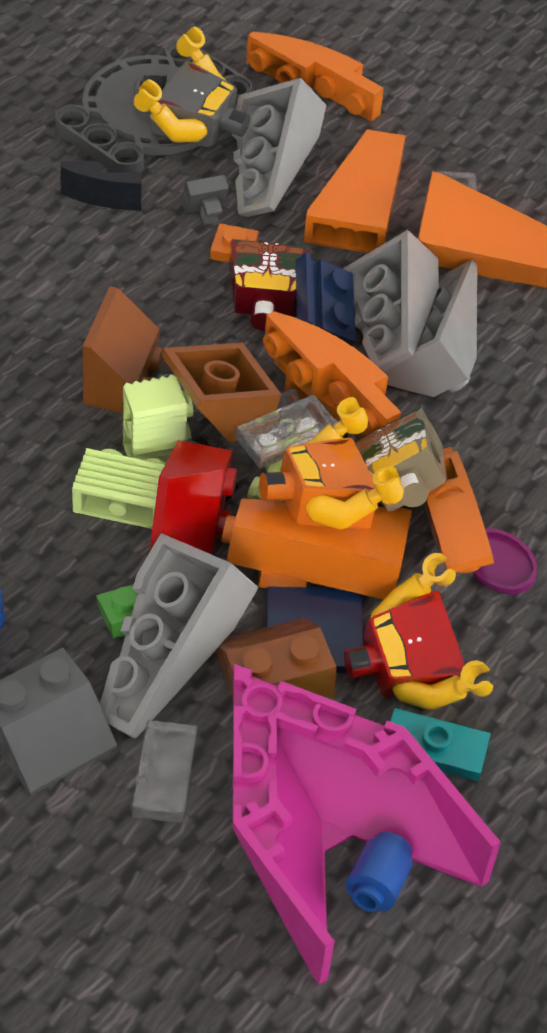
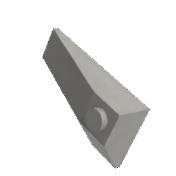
(278, 140)
(394, 297)
(179, 618)

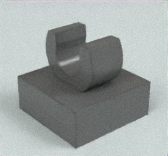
(205, 196)

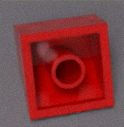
(194, 495)

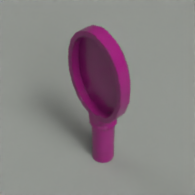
(513, 565)

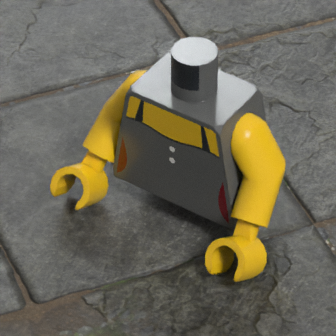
(195, 101)

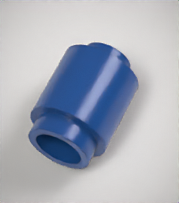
(380, 872)

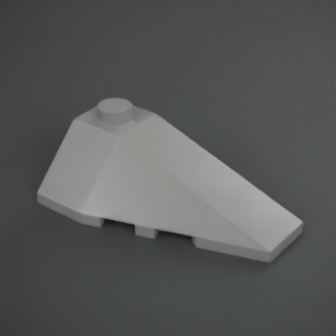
(447, 341)

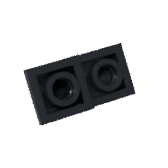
(89, 185)

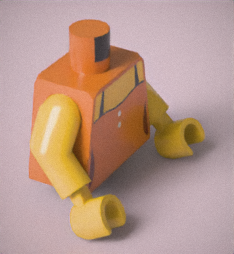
(328, 479)

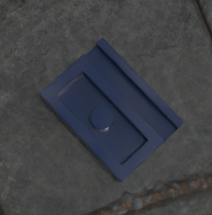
(325, 297)

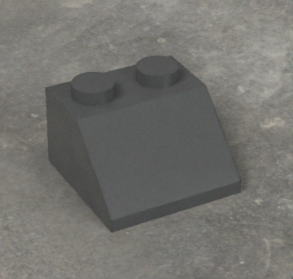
(50, 721)

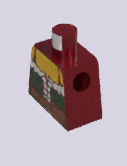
(264, 278)

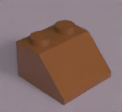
(118, 350)
(224, 383)
(282, 652)

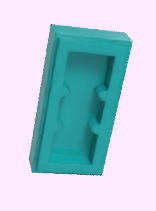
(451, 746)

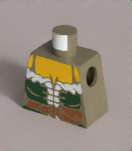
(413, 450)

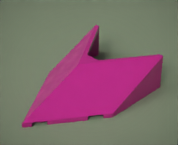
(320, 775)

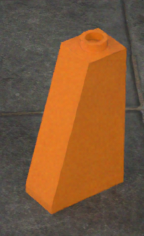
(359, 197)
(469, 225)
(343, 559)

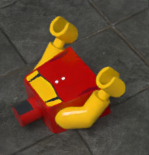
(414, 646)

